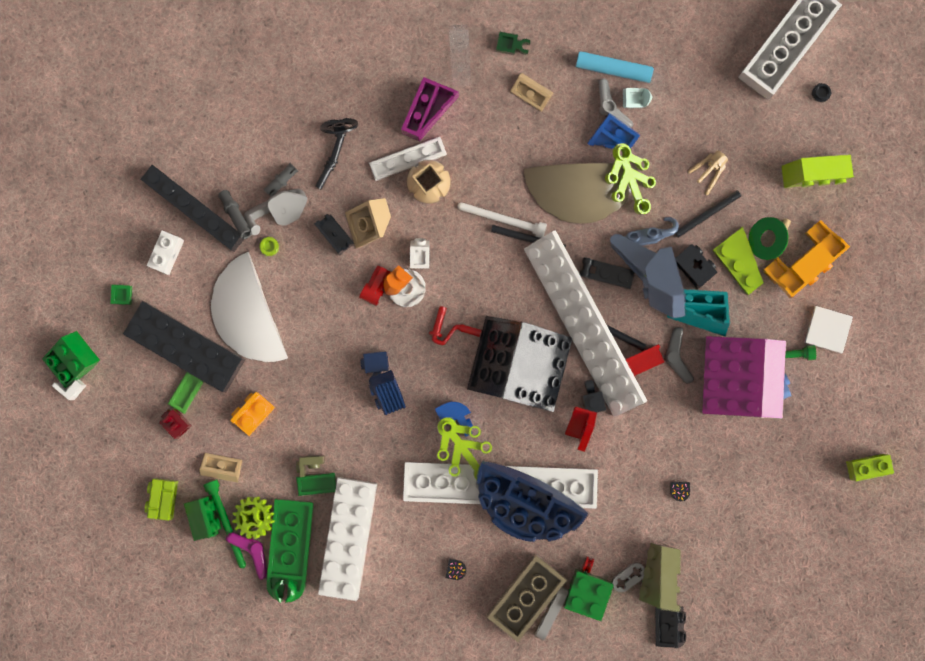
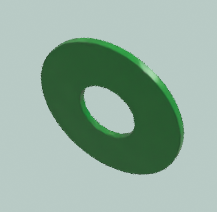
(780, 243)

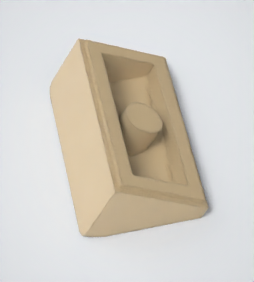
(531, 92)
(220, 467)

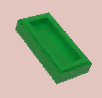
(316, 484)

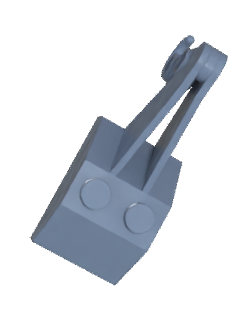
(656, 270)

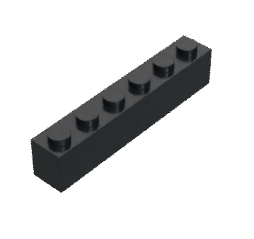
(192, 208)

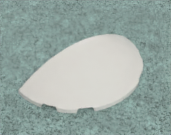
(243, 313)

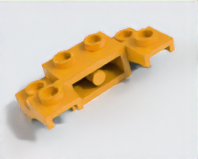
(816, 260)

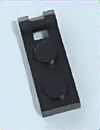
(607, 273)

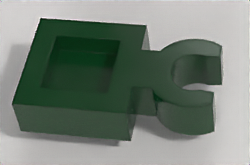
(508, 43)

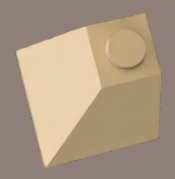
(368, 221)

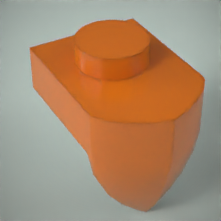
(396, 281)

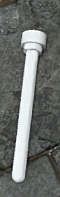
(537, 228)

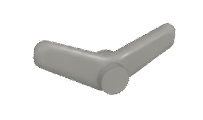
(608, 105)

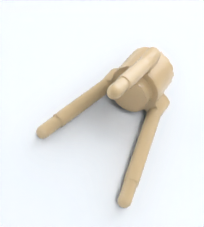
(716, 161)

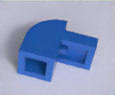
(455, 411)

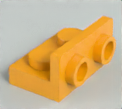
(252, 413)

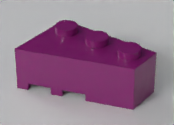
(427, 108)

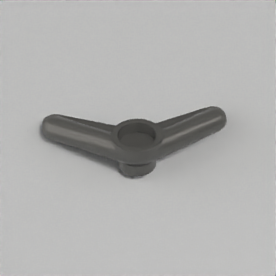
(672, 356)

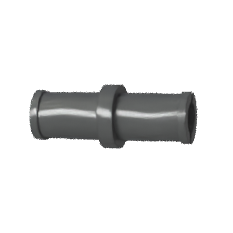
(280, 180)

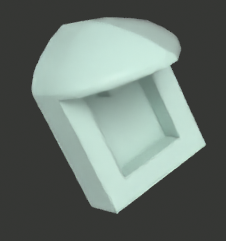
(636, 97)

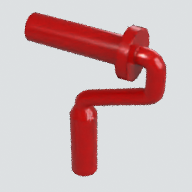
(438, 324)

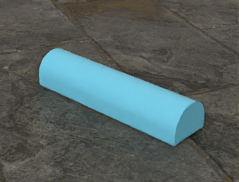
(614, 67)

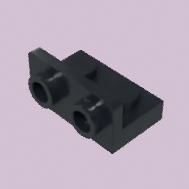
(670, 628)

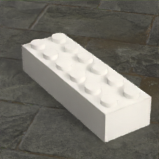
(788, 45)
(347, 538)

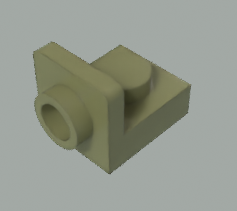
(311, 461)

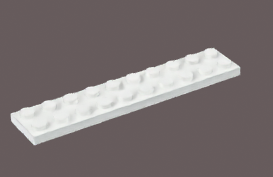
(585, 324)
(434, 483)

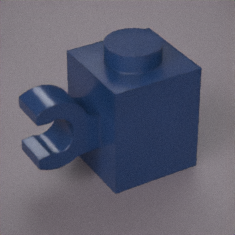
(375, 363)

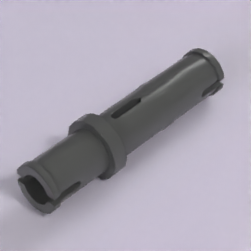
(232, 208)

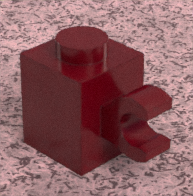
(174, 423)

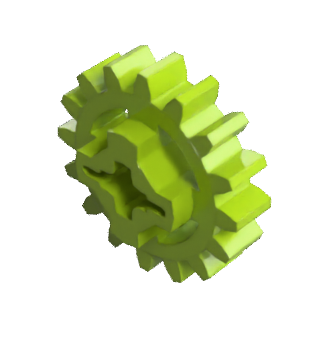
(245, 519)

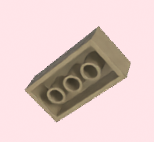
(526, 597)

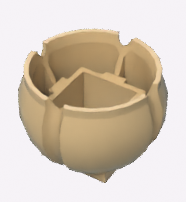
(435, 192)

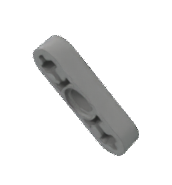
(549, 618)

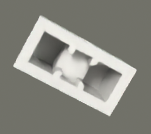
(165, 252)

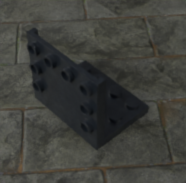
(519, 362)

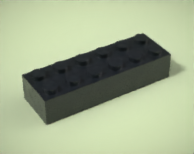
(184, 346)

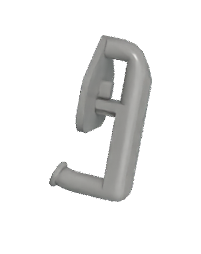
(284, 207)

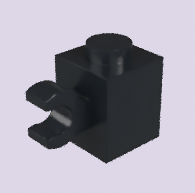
(593, 401)

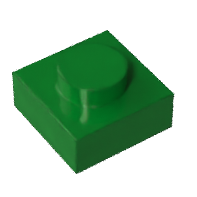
(121, 294)

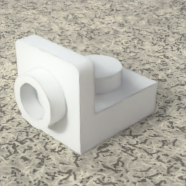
(419, 253)

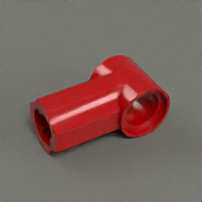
(374, 288)

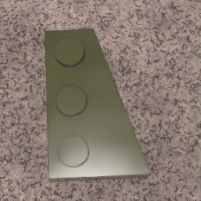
(660, 577)

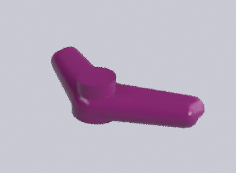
(254, 548)

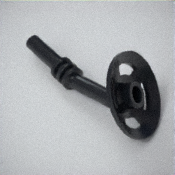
(337, 128)

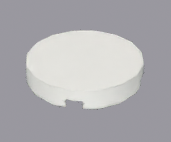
(412, 292)

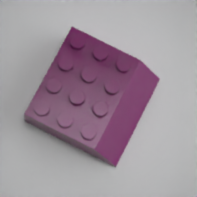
(744, 377)

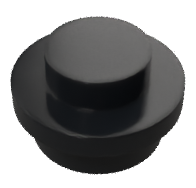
(821, 92)

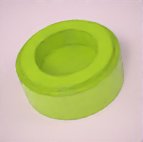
(269, 246)

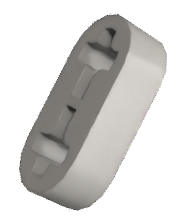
(625, 573)

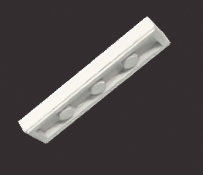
(407, 158)

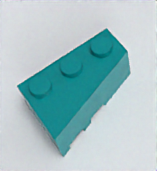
(706, 310)

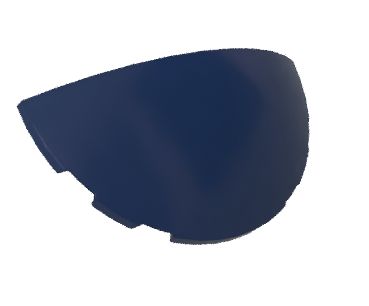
(526, 505)

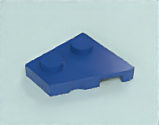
(613, 132)

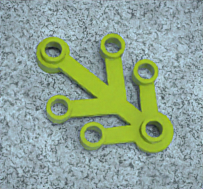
(629, 177)
(460, 445)

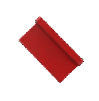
(645, 360)
(581, 426)

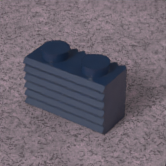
(387, 391)

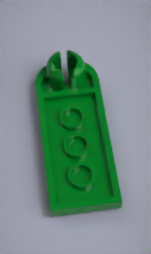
(289, 549)

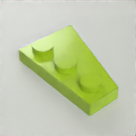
(739, 261)

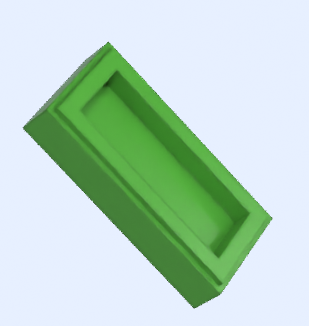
(185, 392)

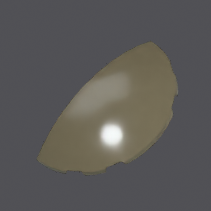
(575, 190)

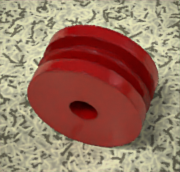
(587, 565)

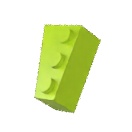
(817, 170)

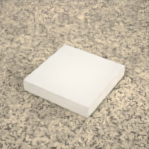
(828, 329)

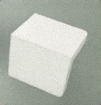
(72, 391)

